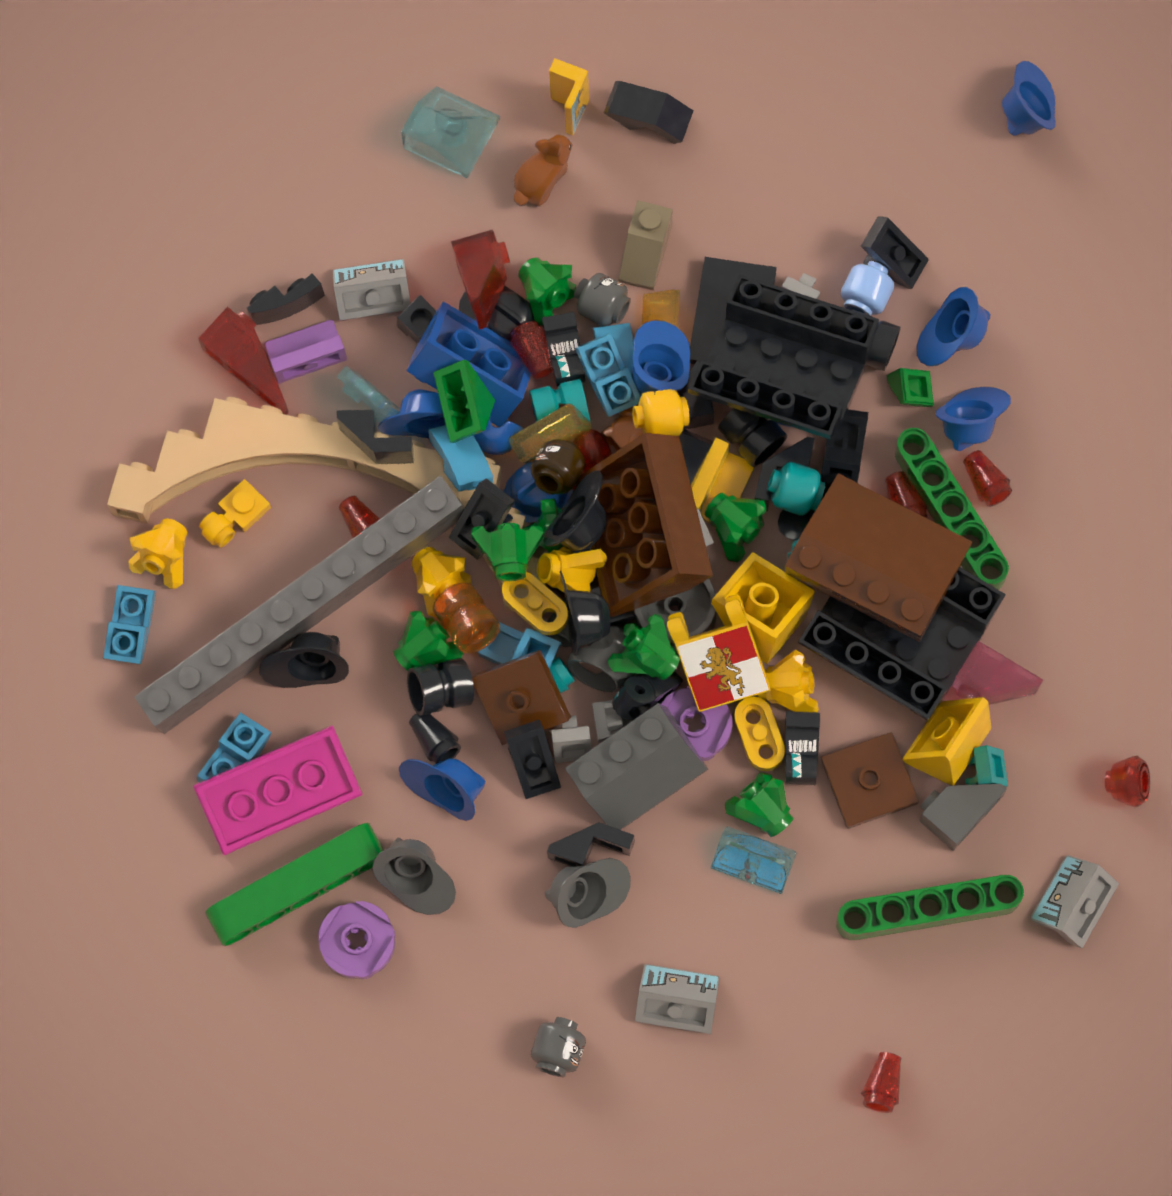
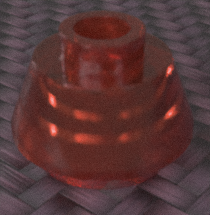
(593, 447)
(1129, 781)

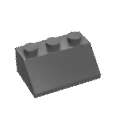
(637, 767)

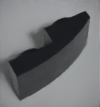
(274, 306)

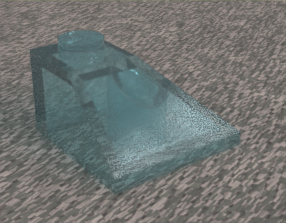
(448, 130)

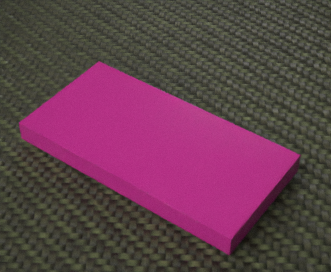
(277, 790)

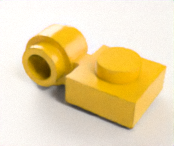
(241, 507)

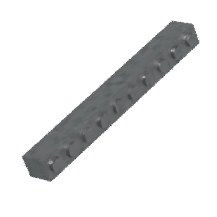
(300, 605)

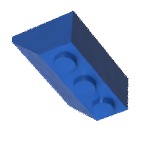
(456, 338)

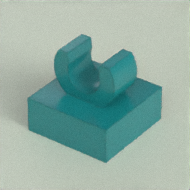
(989, 766)

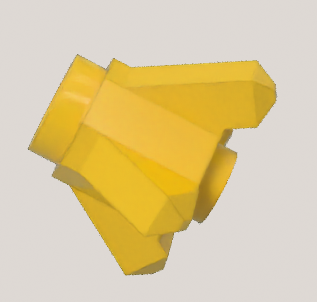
(160, 552)
(576, 568)
(436, 573)
(791, 684)

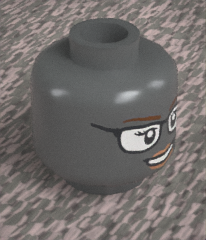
(602, 299)
(558, 1047)

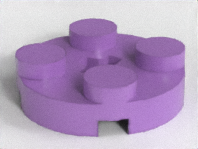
(716, 721)
(352, 918)

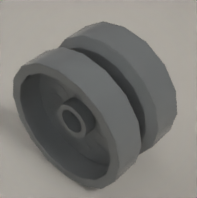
(694, 606)

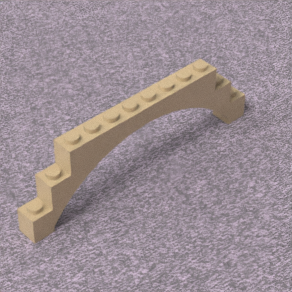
(252, 437)

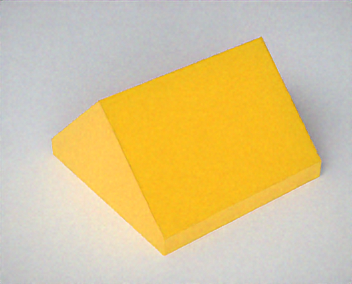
(949, 737)

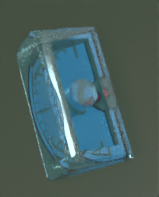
(753, 859)

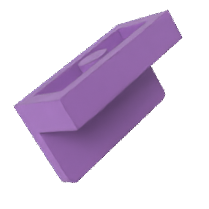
(305, 351)

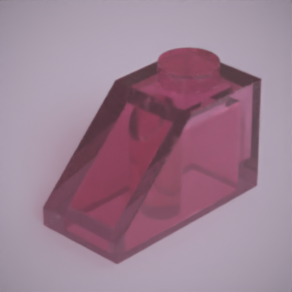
(994, 677)

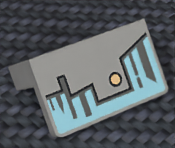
(371, 289)
(1075, 900)
(677, 998)

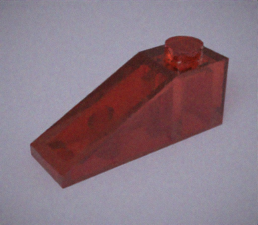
(482, 272)
(237, 348)

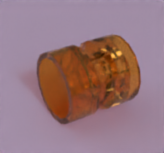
(466, 617)

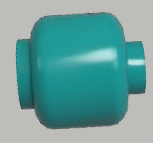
(796, 488)

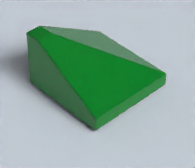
(912, 387)

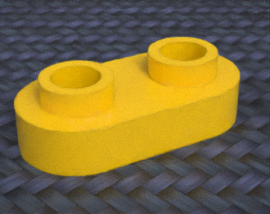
(536, 604)
(759, 735)

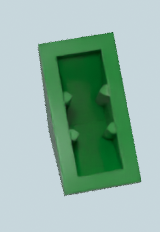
(463, 400)

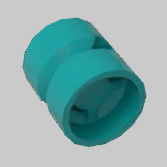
(546, 400)

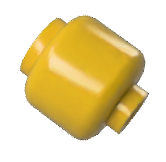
(661, 413)

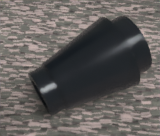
(434, 738)

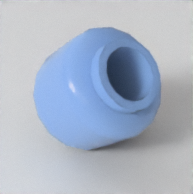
(867, 288)

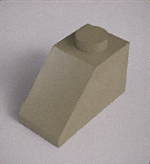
(645, 245)

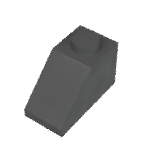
(959, 810)

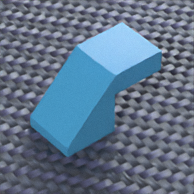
(514, 644)

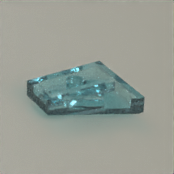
(361, 389)

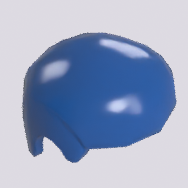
(496, 439)

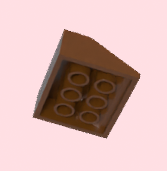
(650, 526)
(877, 557)

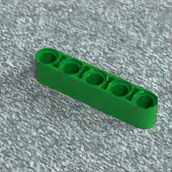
(950, 493)
(294, 884)
(943, 895)

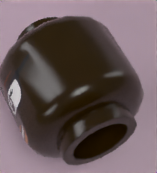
(557, 466)

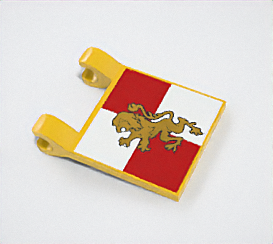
(720, 662)

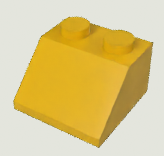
(771, 601)

